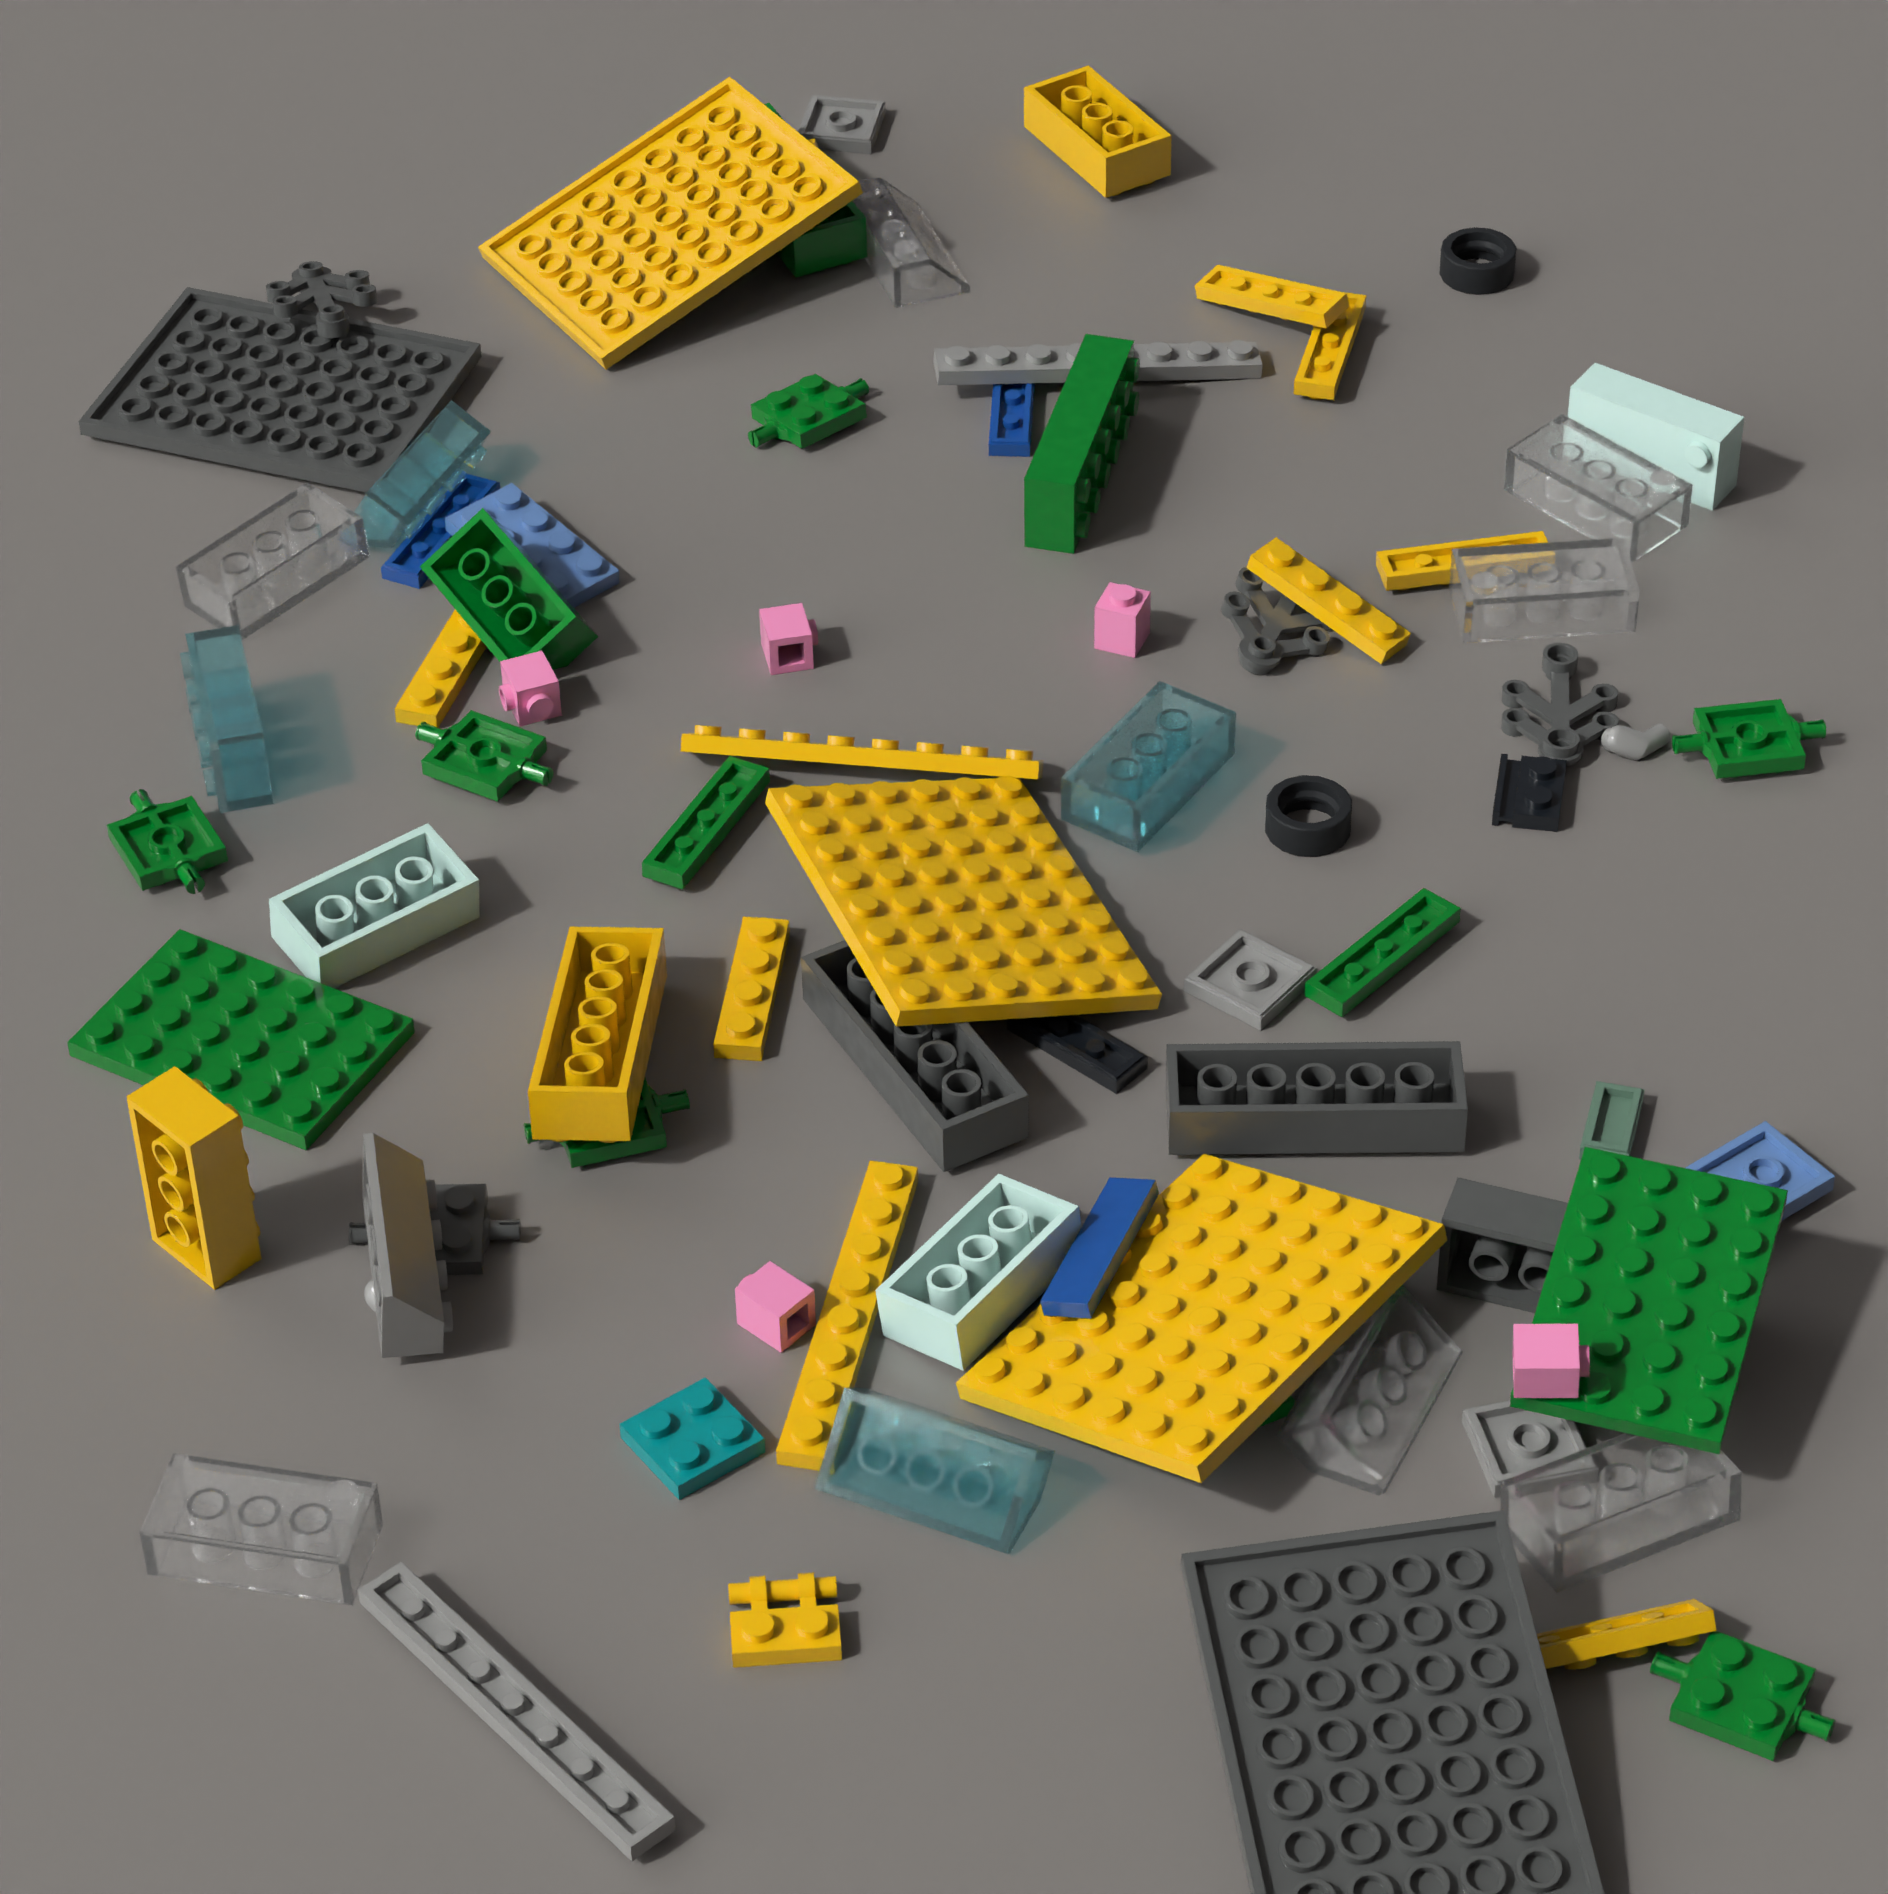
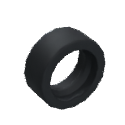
(1477, 277)
(1306, 838)

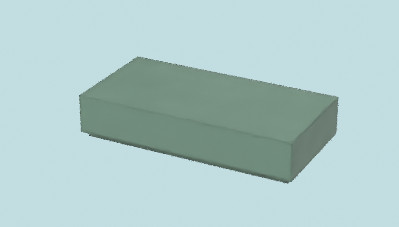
(1613, 1118)

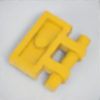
(784, 1634)

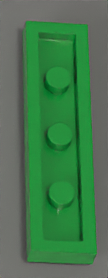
(705, 822)
(1382, 952)

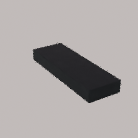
(1083, 1048)

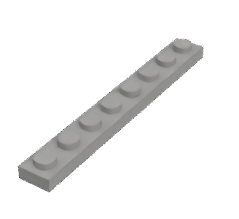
(1053, 363)
(518, 1711)

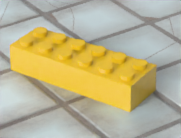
(598, 1034)

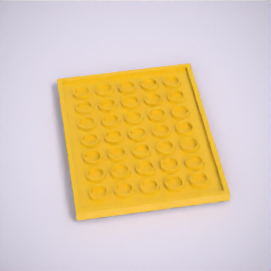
(669, 221)
(960, 901)
(1209, 1318)

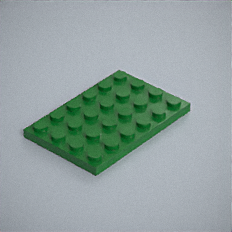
(247, 1030)
(1664, 1292)

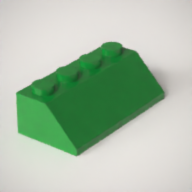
(506, 595)

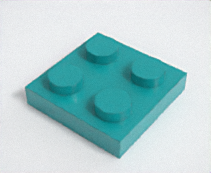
(692, 1438)

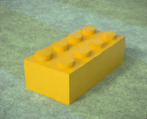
(1097, 131)
(195, 1176)

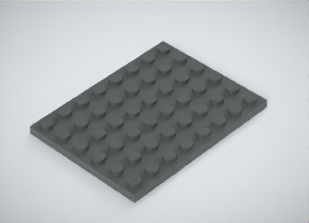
(275, 396)
(1388, 1714)

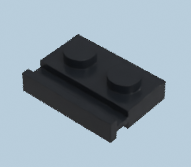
(1529, 792)

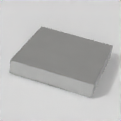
(843, 123)
(1249, 979)
(1517, 1440)

